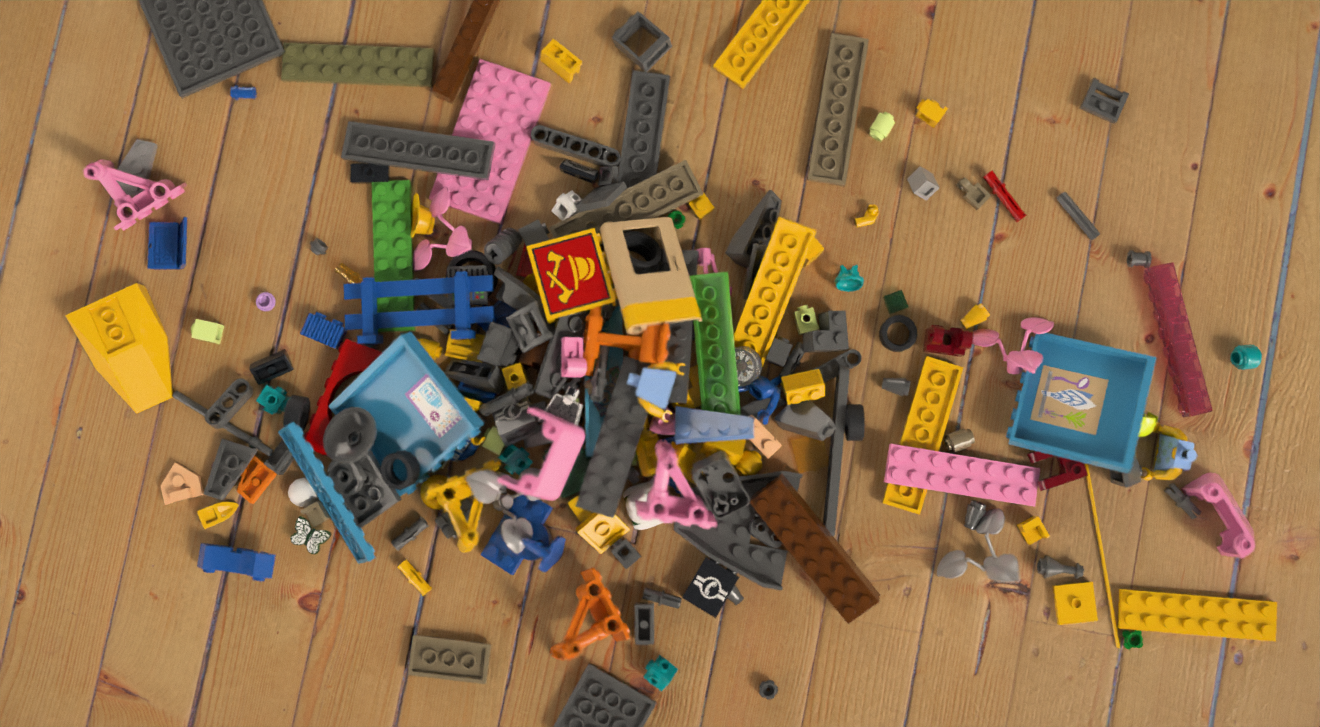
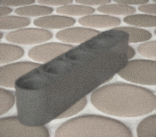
(569, 141)

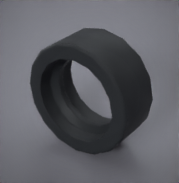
(912, 333)
(297, 411)
(854, 422)
(389, 476)

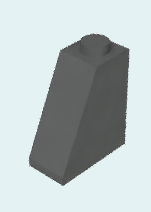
(805, 420)

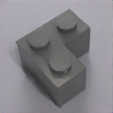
(831, 334)

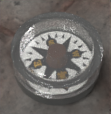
(747, 364)

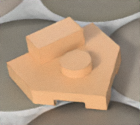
(181, 485)

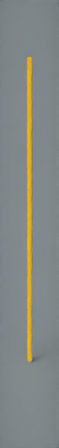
(1102, 557)

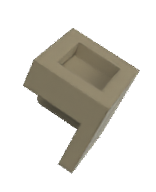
(316, 513)

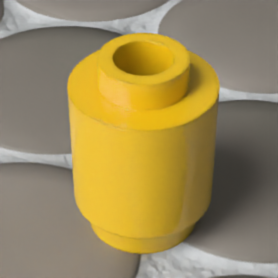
(432, 347)

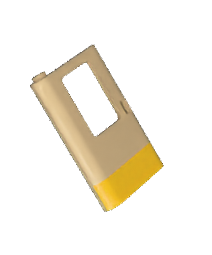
(651, 296)

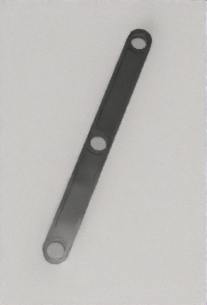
(828, 371)
(836, 449)

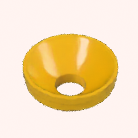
(434, 479)

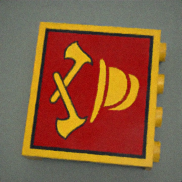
(572, 274)

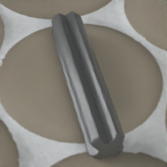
(1078, 216)

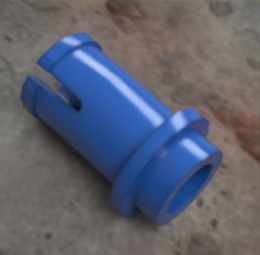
(243, 92)

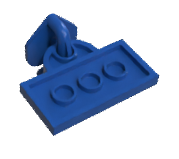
(536, 514)

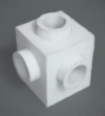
(566, 205)

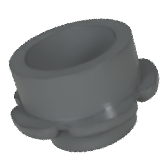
(318, 247)
(768, 694)

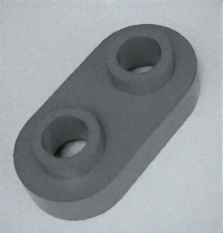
(766, 535)

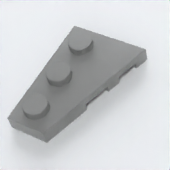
(139, 163)

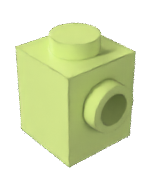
(493, 441)

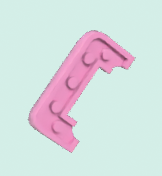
(1239, 536)

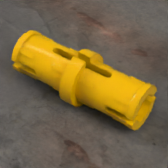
(414, 577)

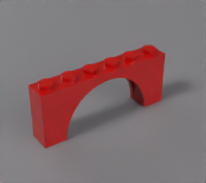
(352, 360)

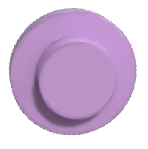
(265, 301)

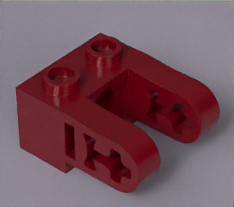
(958, 341)
(1069, 470)

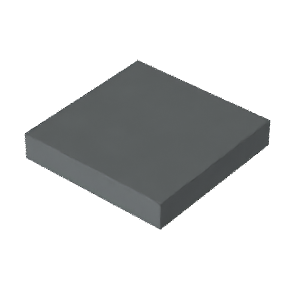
(601, 197)

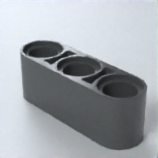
(219, 408)

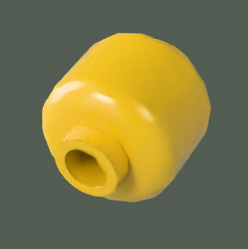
(749, 463)

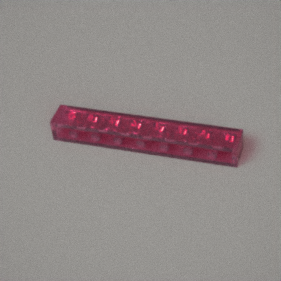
(1177, 340)

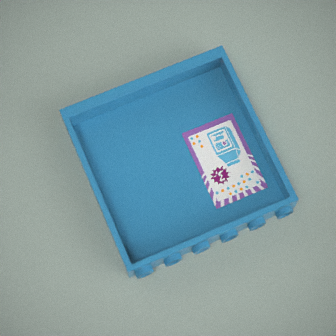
(412, 408)

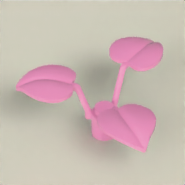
(457, 243)
(1021, 359)

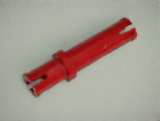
(1004, 196)

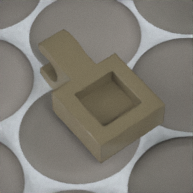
(975, 195)

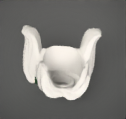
(639, 492)

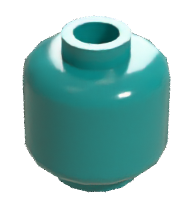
(1246, 357)

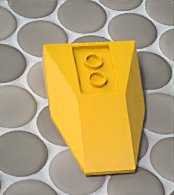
(127, 345)

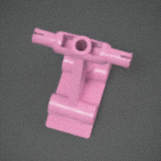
(141, 203)
(672, 508)

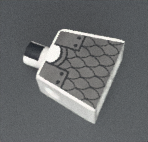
(565, 406)

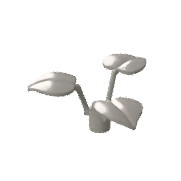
(485, 490)
(999, 569)

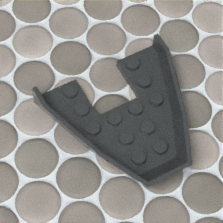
(730, 539)

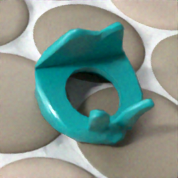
(849, 279)

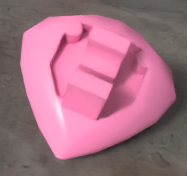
(661, 427)

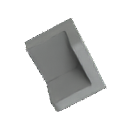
(923, 183)

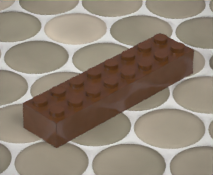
(815, 548)

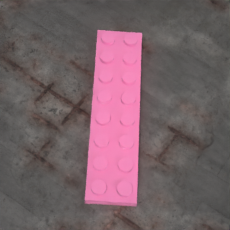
(961, 475)

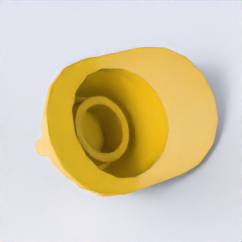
(421, 218)

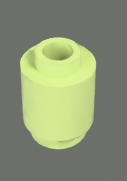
(881, 126)

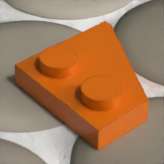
(255, 479)

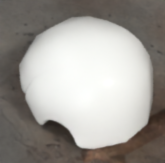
(302, 493)

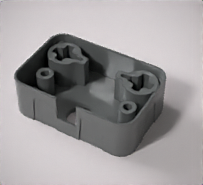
(712, 487)

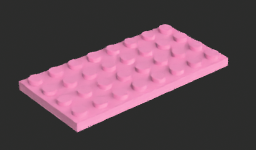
(499, 109)

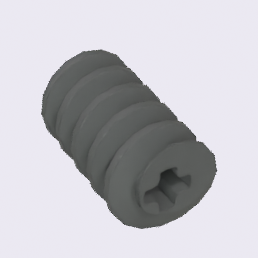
(502, 245)

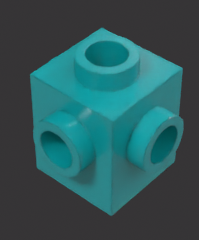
(273, 399)
(515, 459)
(660, 672)

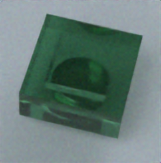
(895, 302)

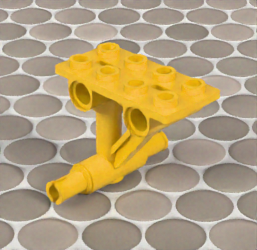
(459, 490)

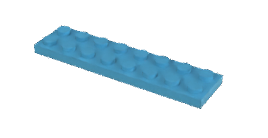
(323, 487)

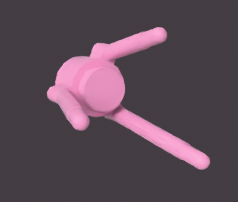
(705, 258)

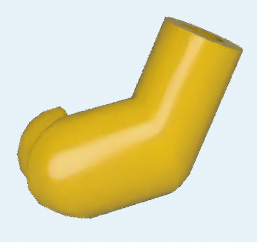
(869, 217)

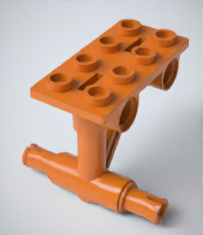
(645, 346)
(603, 613)

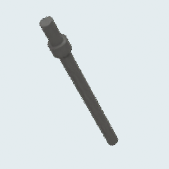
(253, 442)

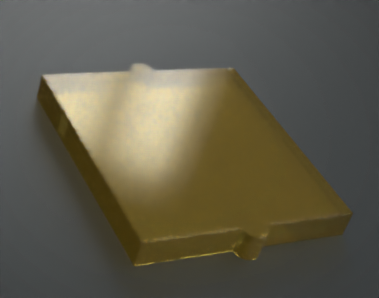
(810, 454)

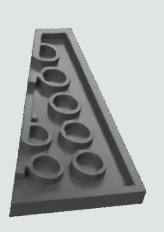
(572, 325)

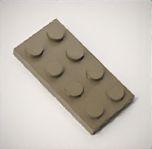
(449, 659)

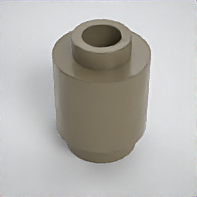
(959, 440)

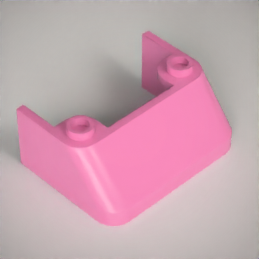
(559, 462)

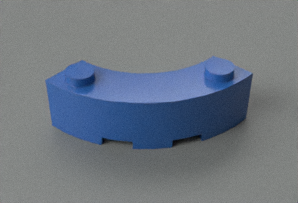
(241, 561)

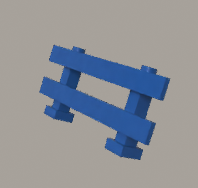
(461, 315)

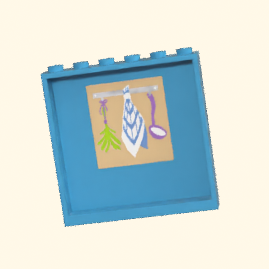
(1082, 402)

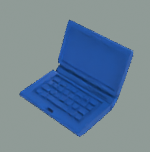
(167, 245)

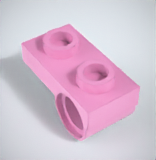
(572, 358)

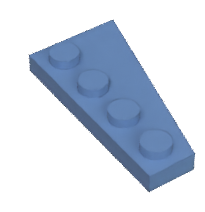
(708, 426)

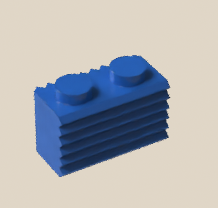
(323, 330)

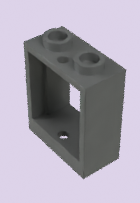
(654, 52)

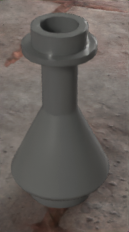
(1049, 567)

